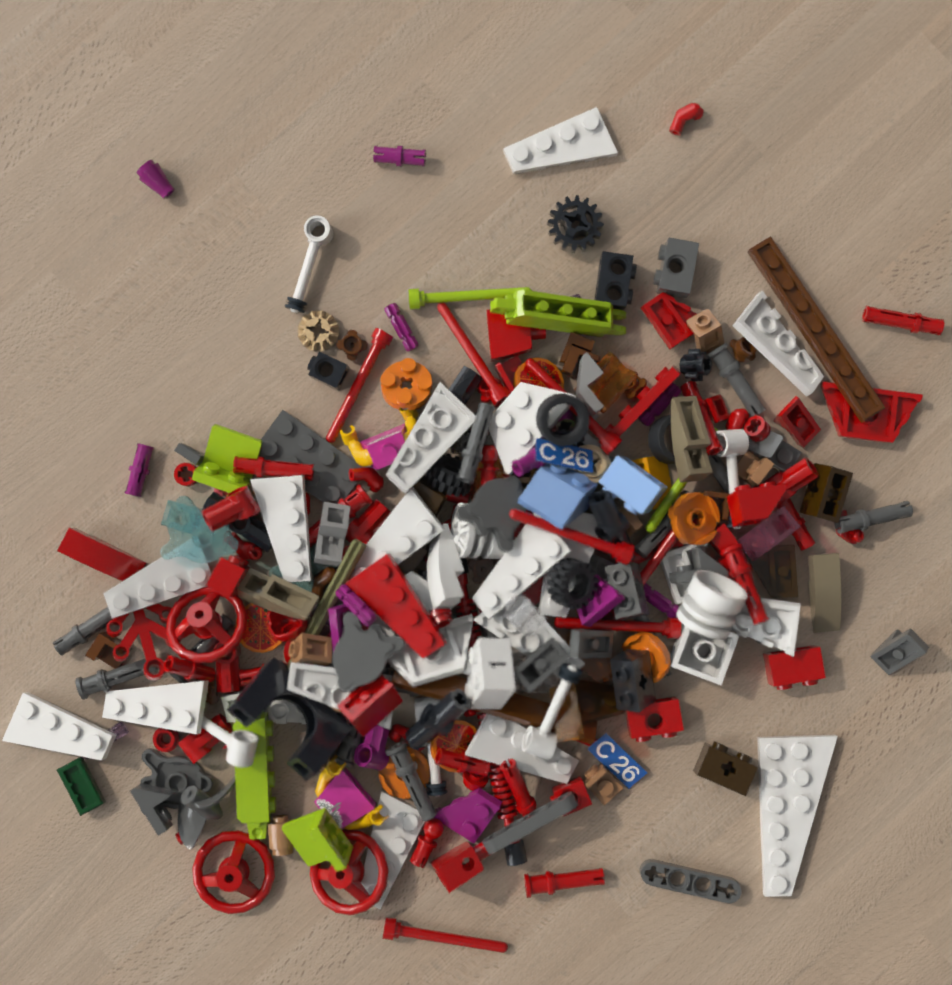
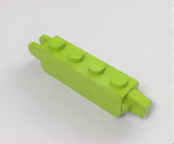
(559, 313)
(255, 782)

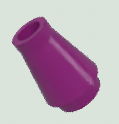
(154, 177)

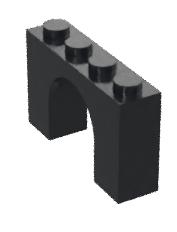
(323, 726)

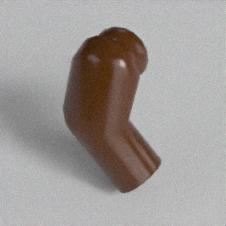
(322, 579)

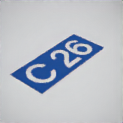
(564, 456)
(617, 760)

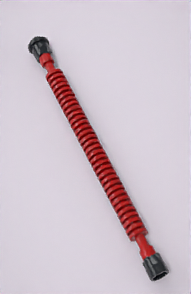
(515, 852)

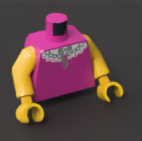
(382, 448)
(346, 798)

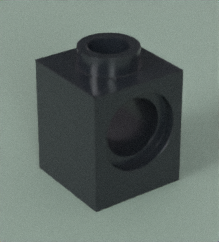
(339, 373)

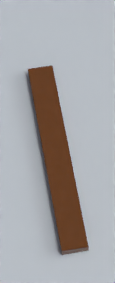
(816, 329)
(516, 709)

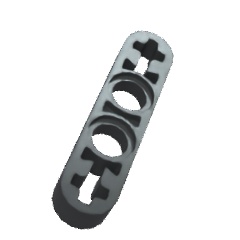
(530, 822)
(688, 886)

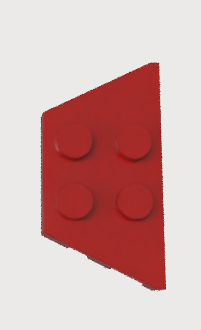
(879, 428)

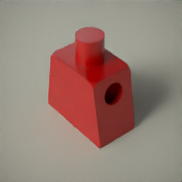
(509, 340)
(450, 867)

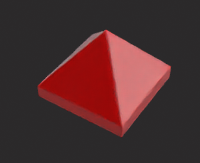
(717, 409)

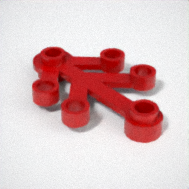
(142, 626)

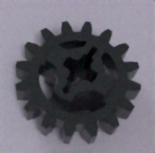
(566, 220)

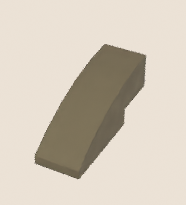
(689, 439)
(825, 592)
(277, 595)

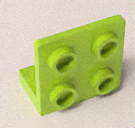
(219, 457)
(319, 839)

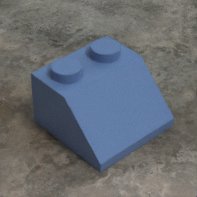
(558, 494)

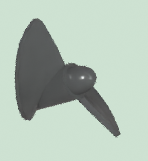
(197, 808)

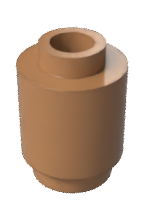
(277, 839)

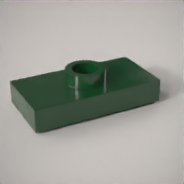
(81, 786)

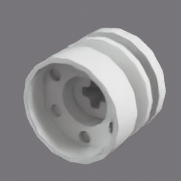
(470, 543)
(711, 604)

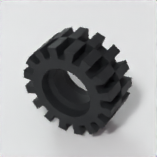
(444, 476)
(561, 580)

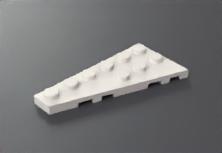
(789, 792)

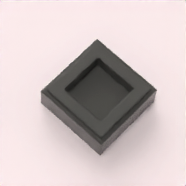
(189, 453)

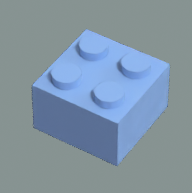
(632, 485)

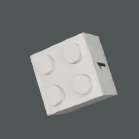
(703, 655)
(489, 673)

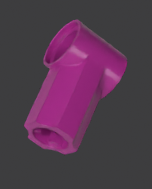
(372, 752)

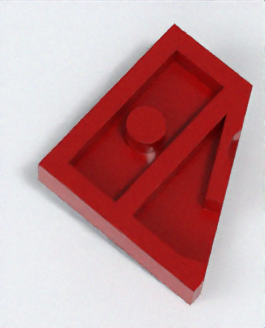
(669, 318)

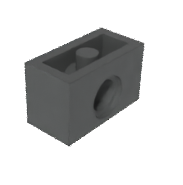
(685, 255)
(629, 583)

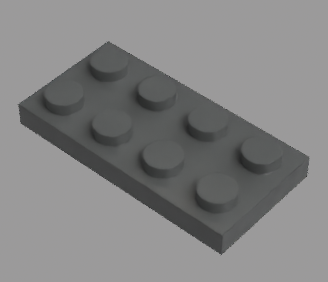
(295, 443)

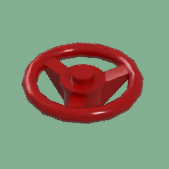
(205, 624)
(233, 873)
(352, 876)

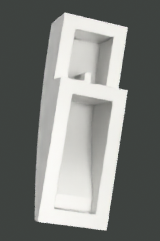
(443, 569)

